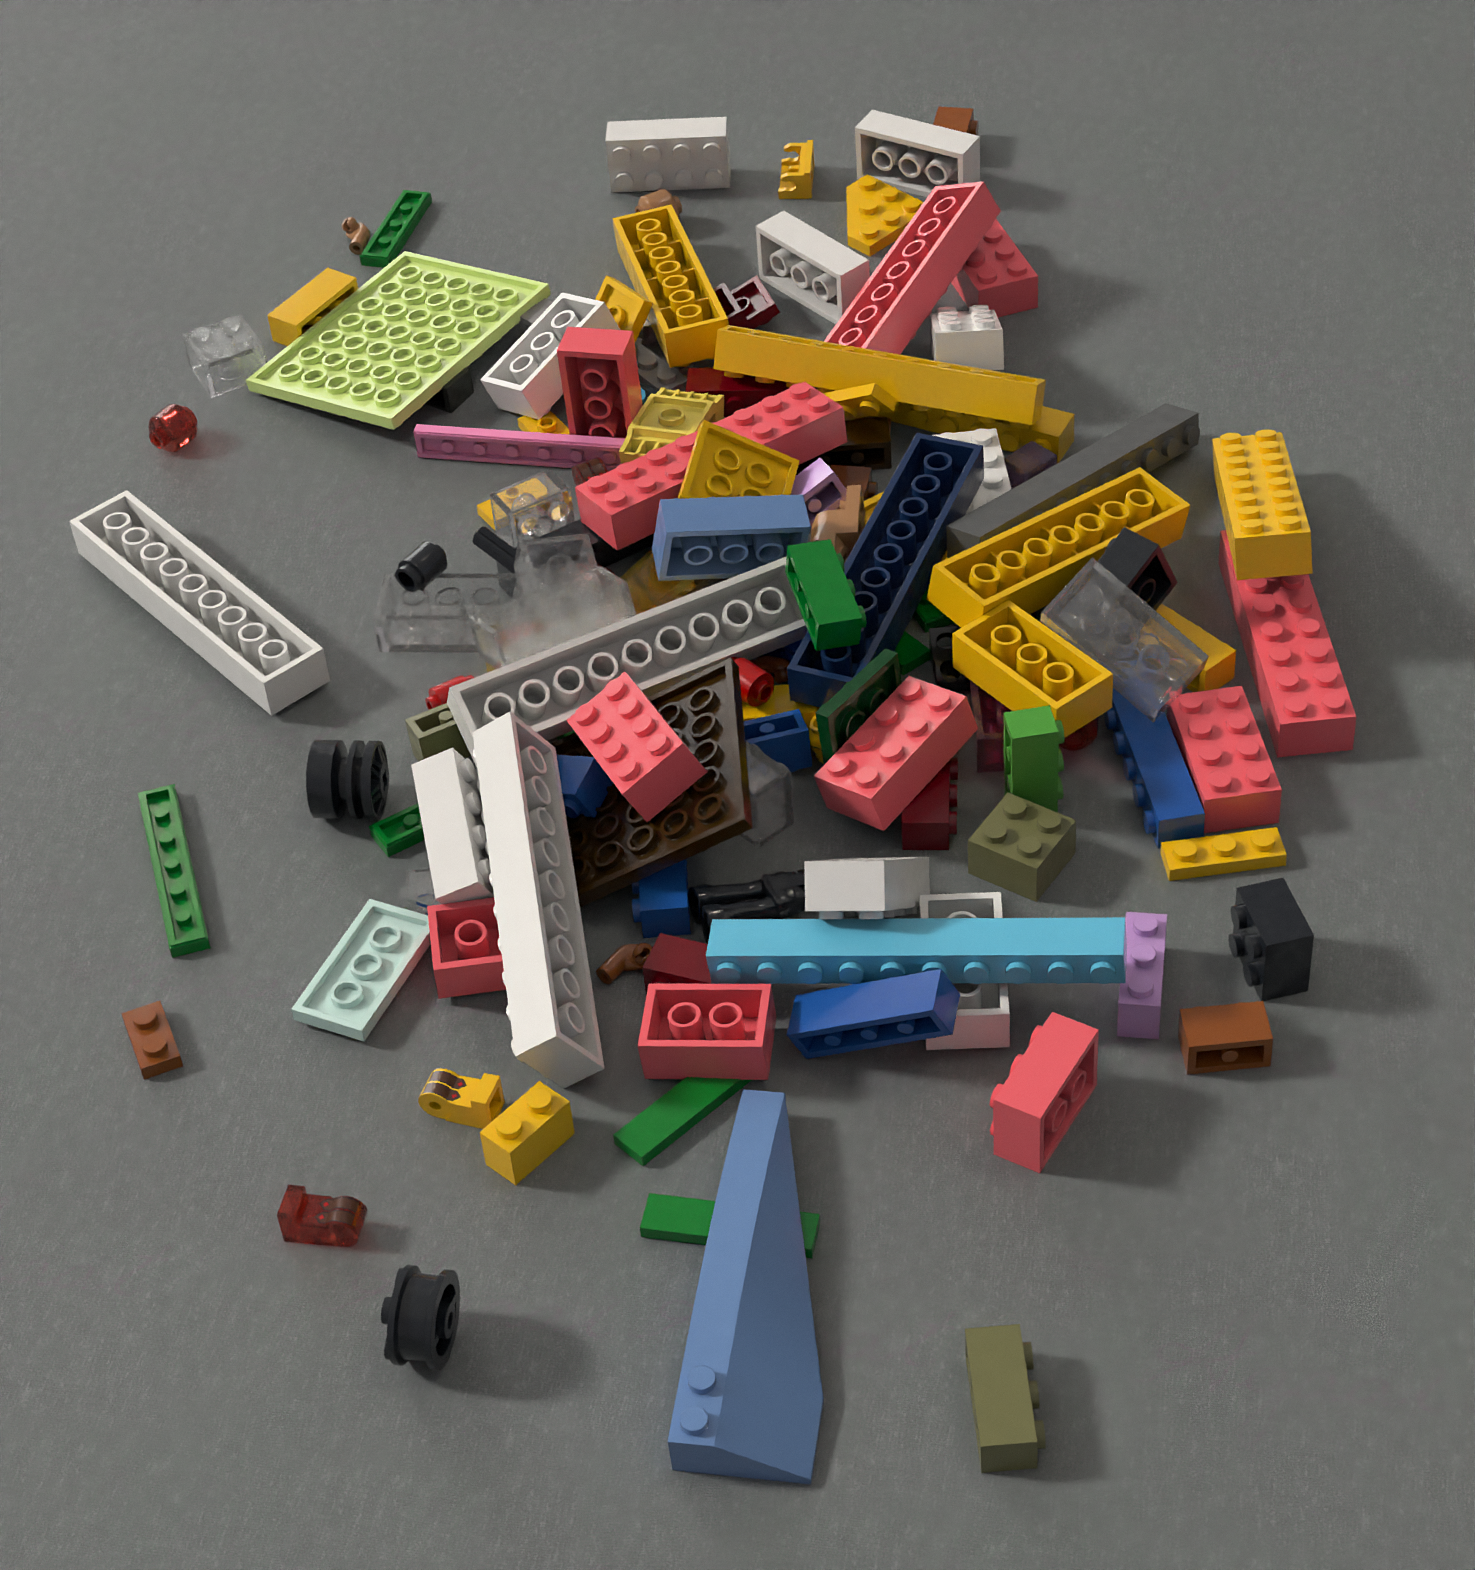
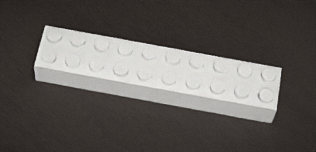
(201, 602)
(655, 648)
(536, 903)

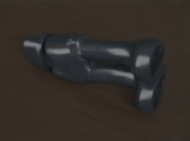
(777, 896)

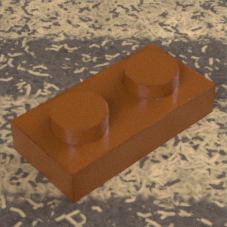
(152, 1040)

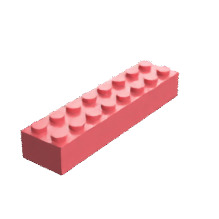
(917, 269)
(625, 501)
(1291, 661)

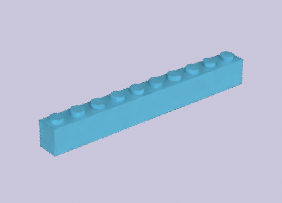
(885, 948)

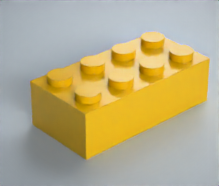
(1031, 667)

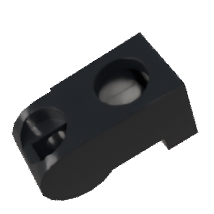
(942, 661)

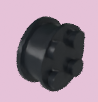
(421, 1317)

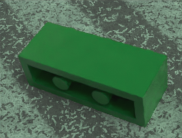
(824, 594)

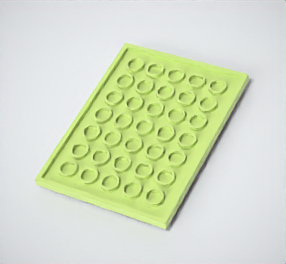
(398, 339)

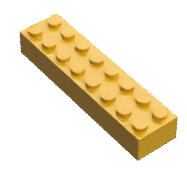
(672, 278)
(1261, 506)
(1046, 552)

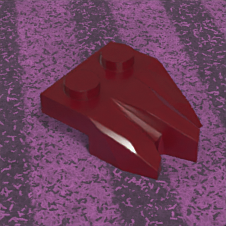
(747, 304)

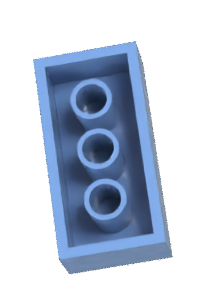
(725, 534)

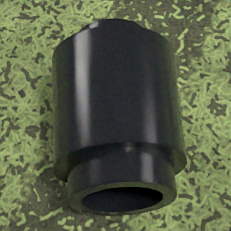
(421, 567)

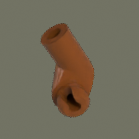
(626, 958)

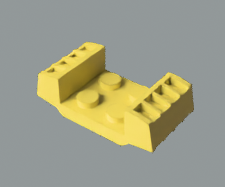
(668, 417)

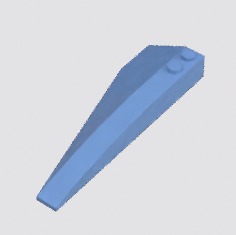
(750, 1358)

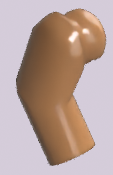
(357, 233)

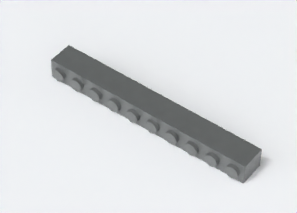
(1141, 444)

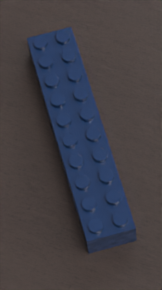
(894, 559)

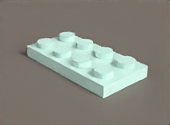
(364, 970)

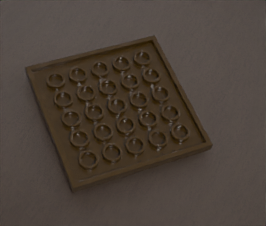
(625, 848)

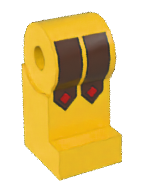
(462, 1098)

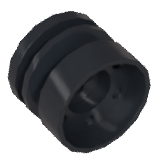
(346, 779)

